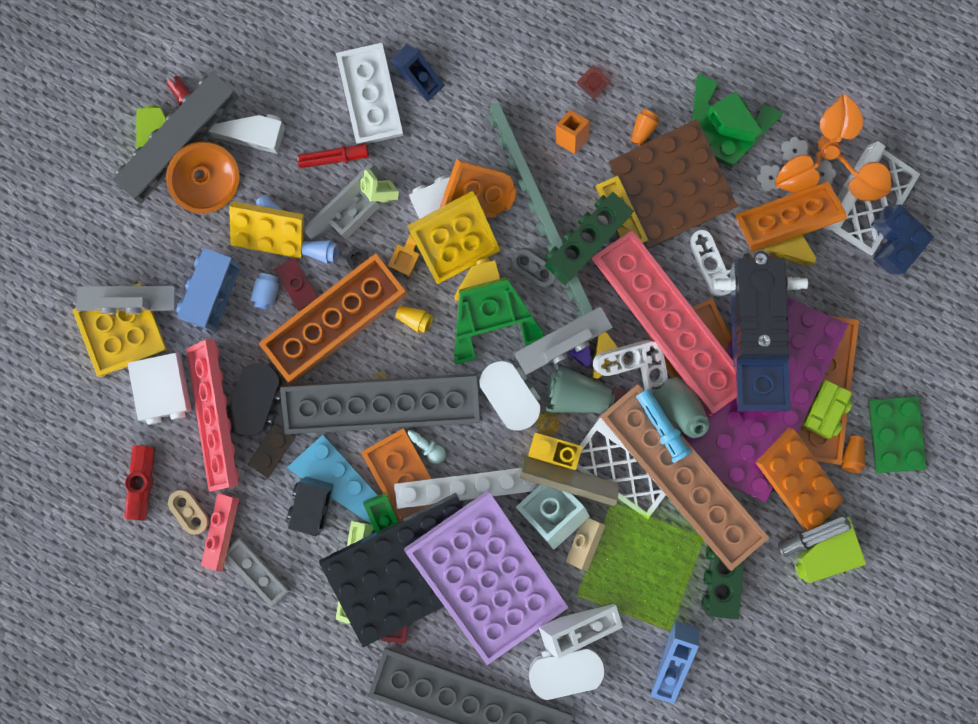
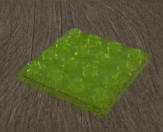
(641, 566)

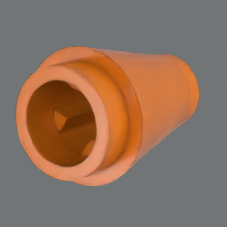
(644, 126)
(854, 455)

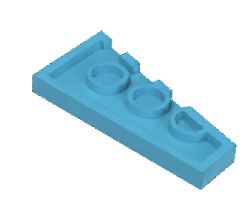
(327, 464)

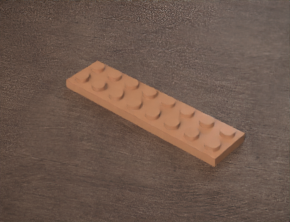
(686, 483)

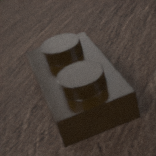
(271, 451)

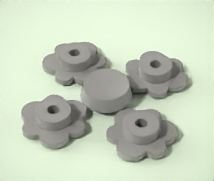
(787, 147)

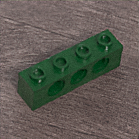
(616, 213)
(728, 605)

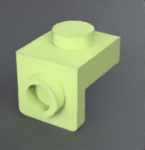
(378, 190)

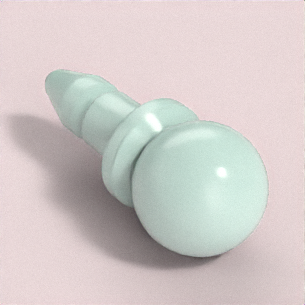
(434, 453)

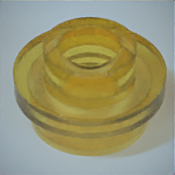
(553, 425)

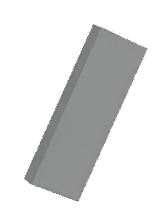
(256, 572)

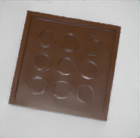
(674, 183)

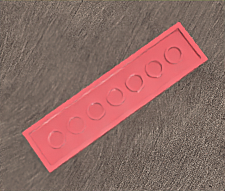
(669, 320)

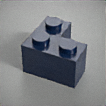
(904, 237)

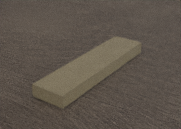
(569, 481)

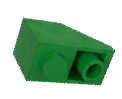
(733, 119)

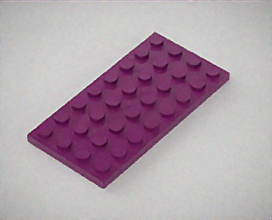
(741, 438)

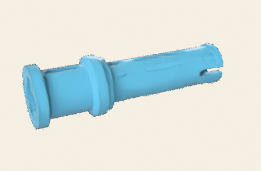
(668, 434)

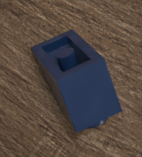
(417, 72)

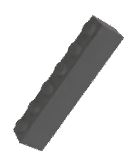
(181, 127)

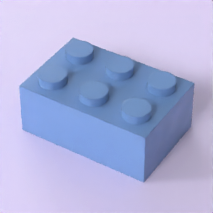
(208, 290)

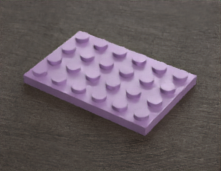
(486, 577)

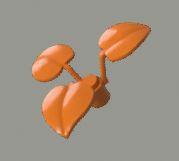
(839, 121)

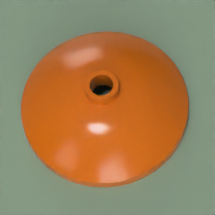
(210, 189)

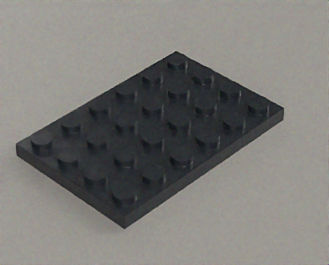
(379, 581)

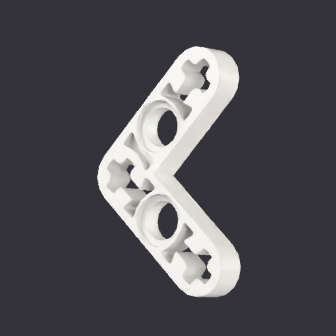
(709, 275)
(640, 359)

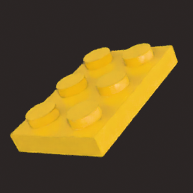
(266, 229)

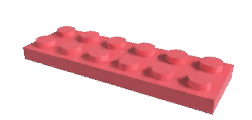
(212, 415)

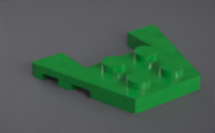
(725, 148)
(489, 308)

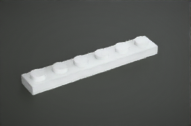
(465, 486)

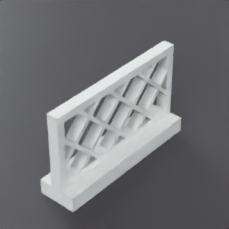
(872, 153)
(602, 428)

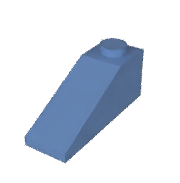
(675, 661)

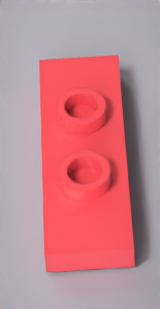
(220, 532)

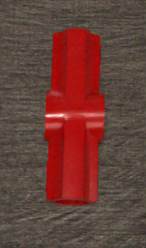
(138, 499)

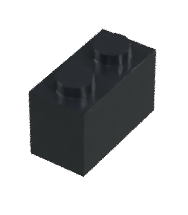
(309, 506)

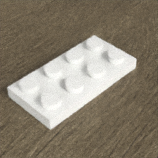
(369, 94)

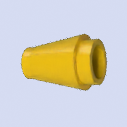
(415, 318)

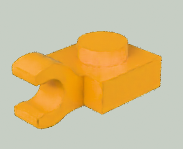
(404, 258)

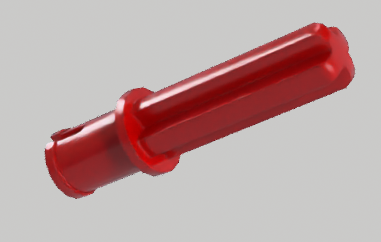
(332, 156)

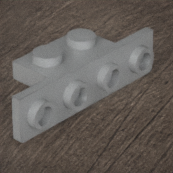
(345, 211)
(126, 298)
(558, 343)

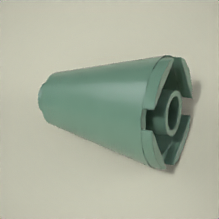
(576, 393)
(682, 407)

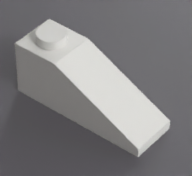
(253, 131)
(579, 629)

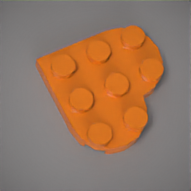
(491, 186)

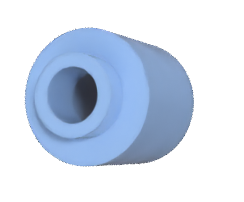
(265, 291)

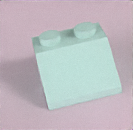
(553, 514)

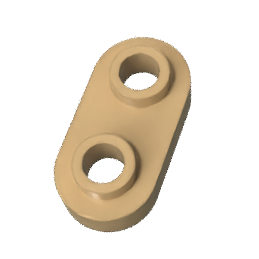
(187, 513)

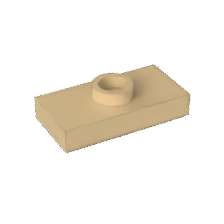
(585, 544)

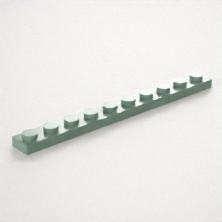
(535, 204)

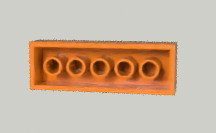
(333, 319)

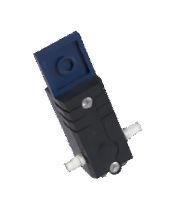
(760, 330)

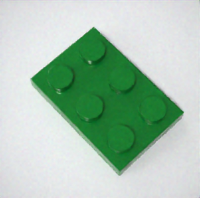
(897, 434)

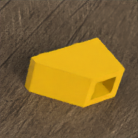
(555, 451)

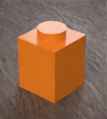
(572, 131)

